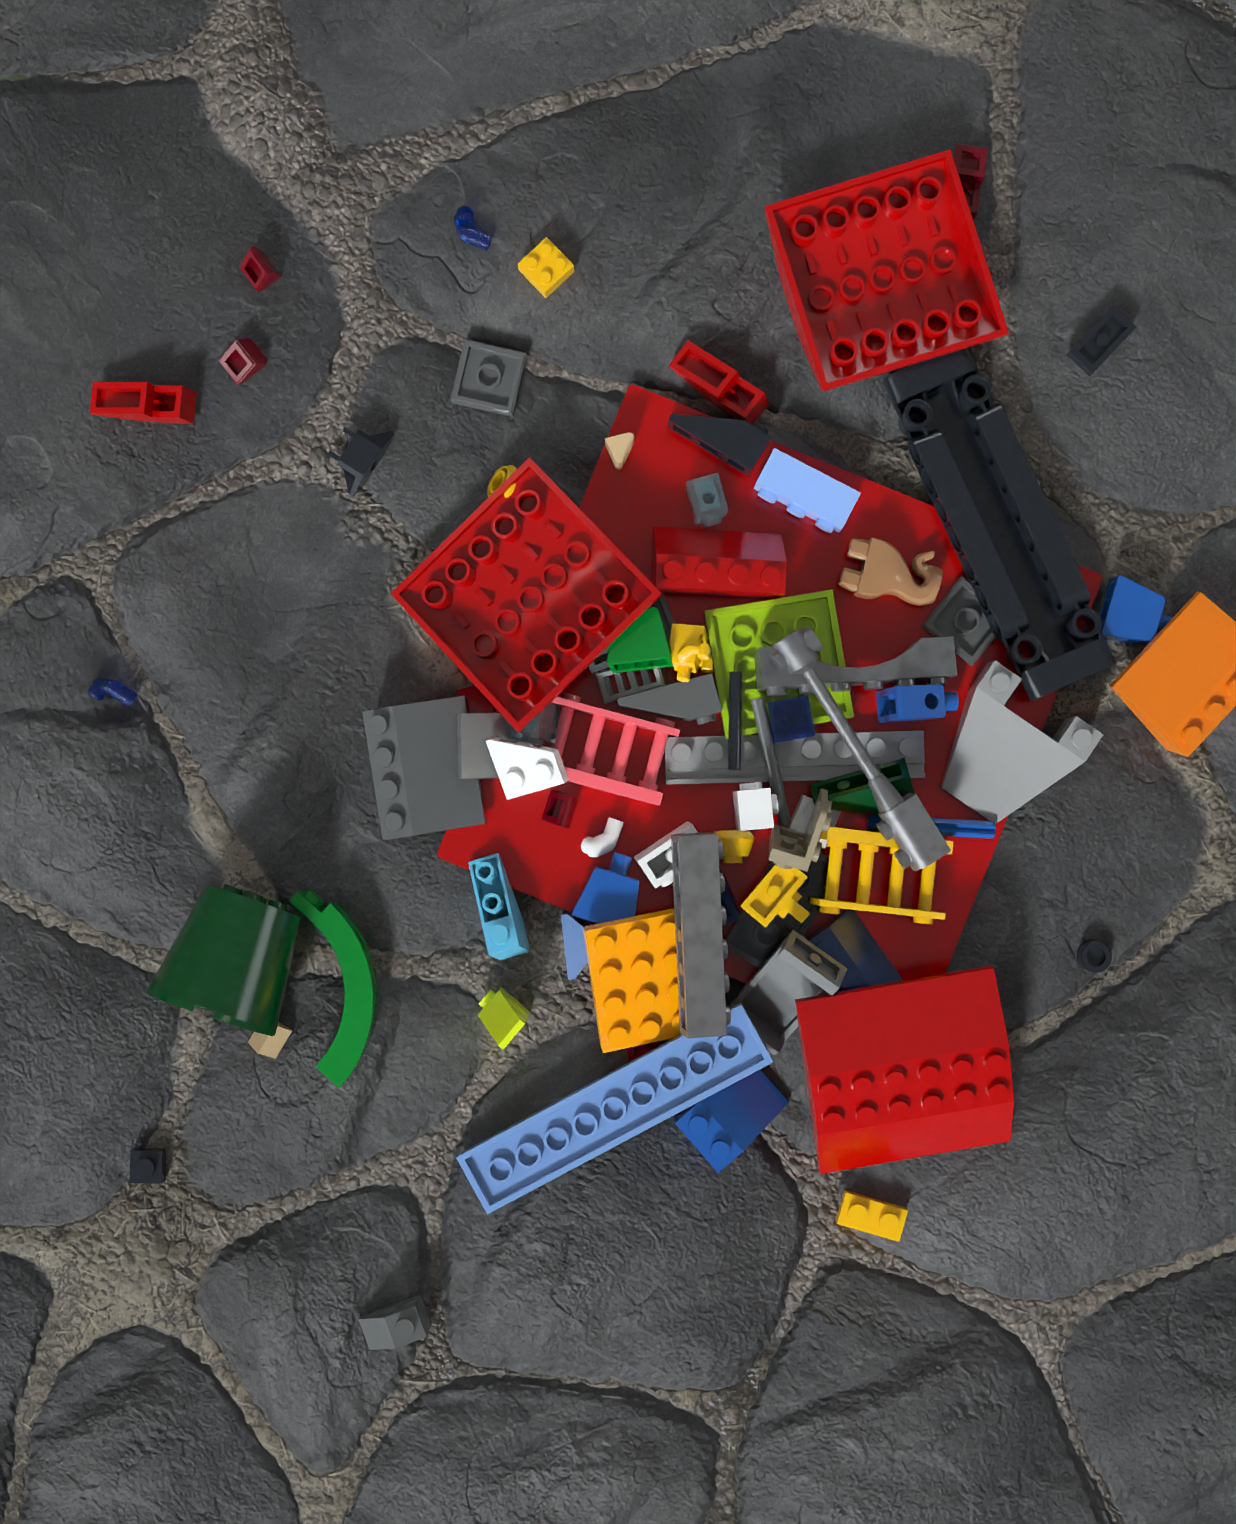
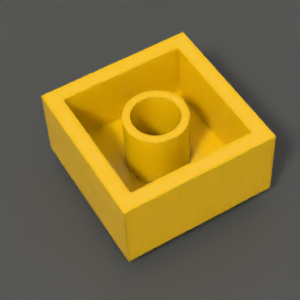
(546, 267)

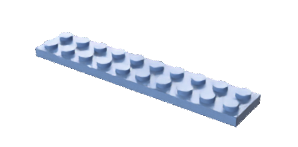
(611, 1111)

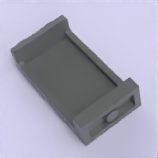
(790, 973)

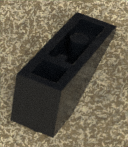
(727, 439)

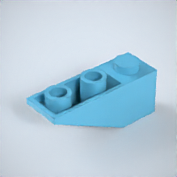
(498, 908)

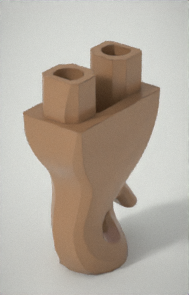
(886, 572)

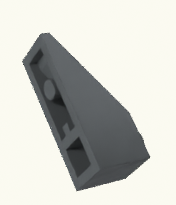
(680, 700)

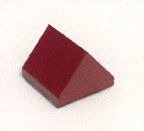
(259, 269)
(560, 808)

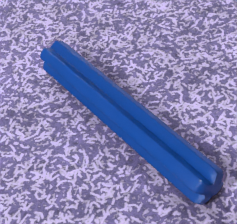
(949, 827)

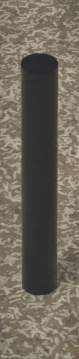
(735, 720)

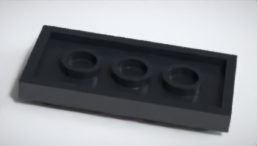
(754, 941)

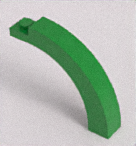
(359, 985)

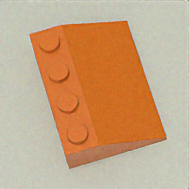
(1184, 677)

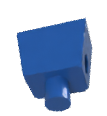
(1131, 612)
(914, 703)
(609, 893)

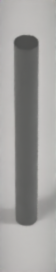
(770, 759)

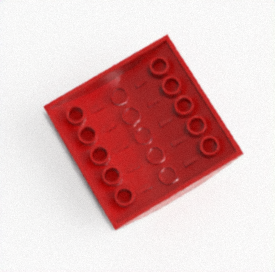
(884, 271)
(525, 594)
(906, 1069)

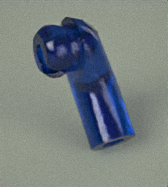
(468, 231)

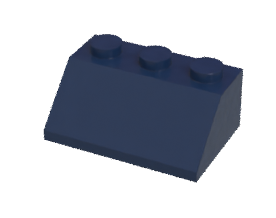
(854, 947)

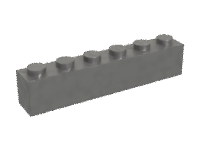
(699, 934)

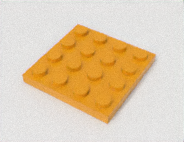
(634, 979)

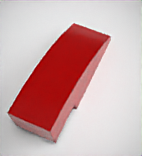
(719, 383)
(143, 402)

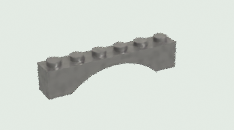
(924, 660)

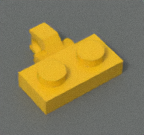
(777, 895)

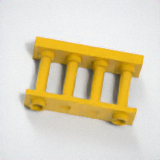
(869, 844)

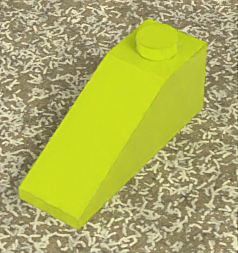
(502, 1016)

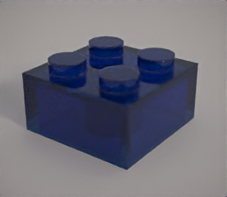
(790, 719)

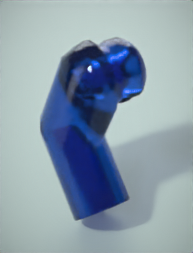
(113, 688)

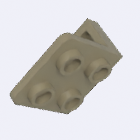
(797, 849)

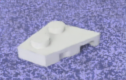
(526, 767)

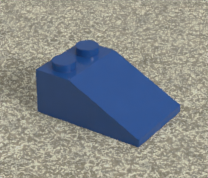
(731, 1118)

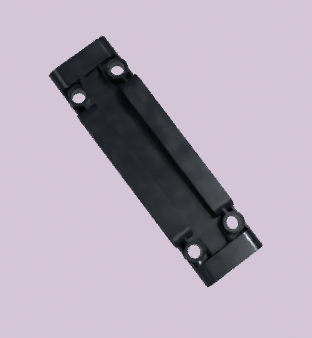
(999, 522)

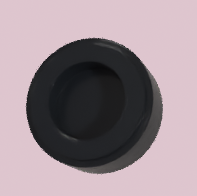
(1094, 956)

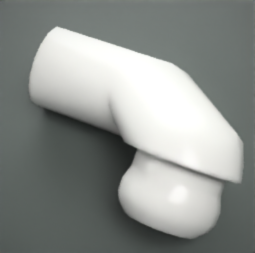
(605, 842)

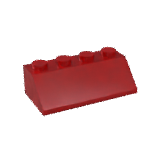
(718, 562)

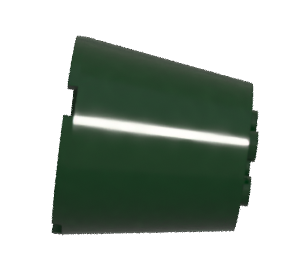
(231, 959)

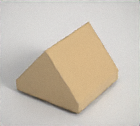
(619, 448)
(270, 1045)

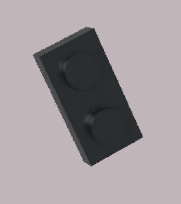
(1101, 341)

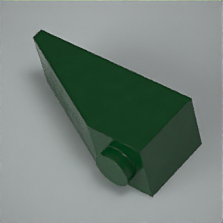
(853, 793)

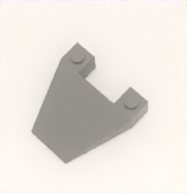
(1002, 758)

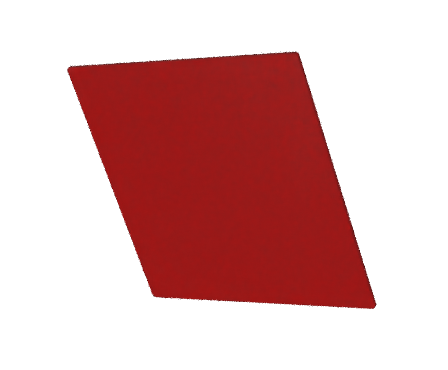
(650, 493)

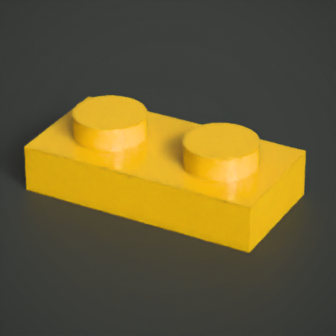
(871, 1215)

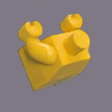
(689, 650)

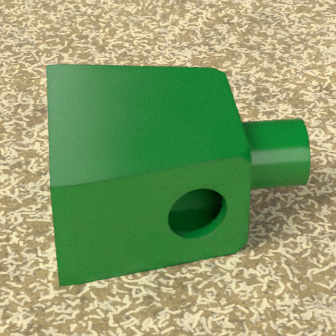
(641, 645)

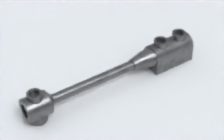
(901, 816)

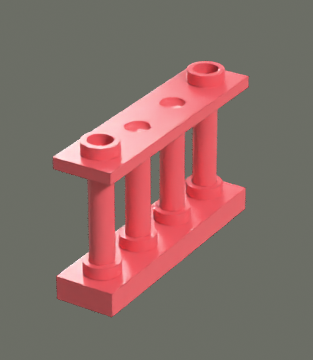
(615, 781)

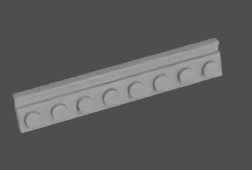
(805, 759)

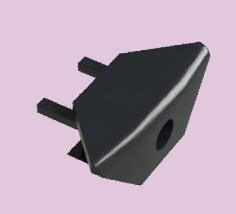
(361, 457)

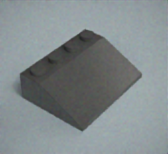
(417, 769)

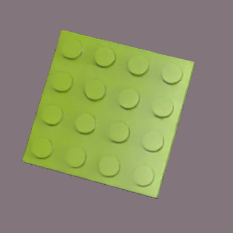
(744, 628)

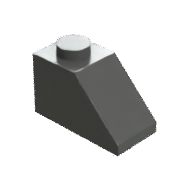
(396, 1324)

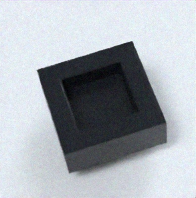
(147, 1165)

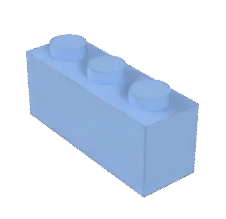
(806, 491)

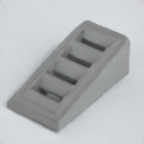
(607, 691)

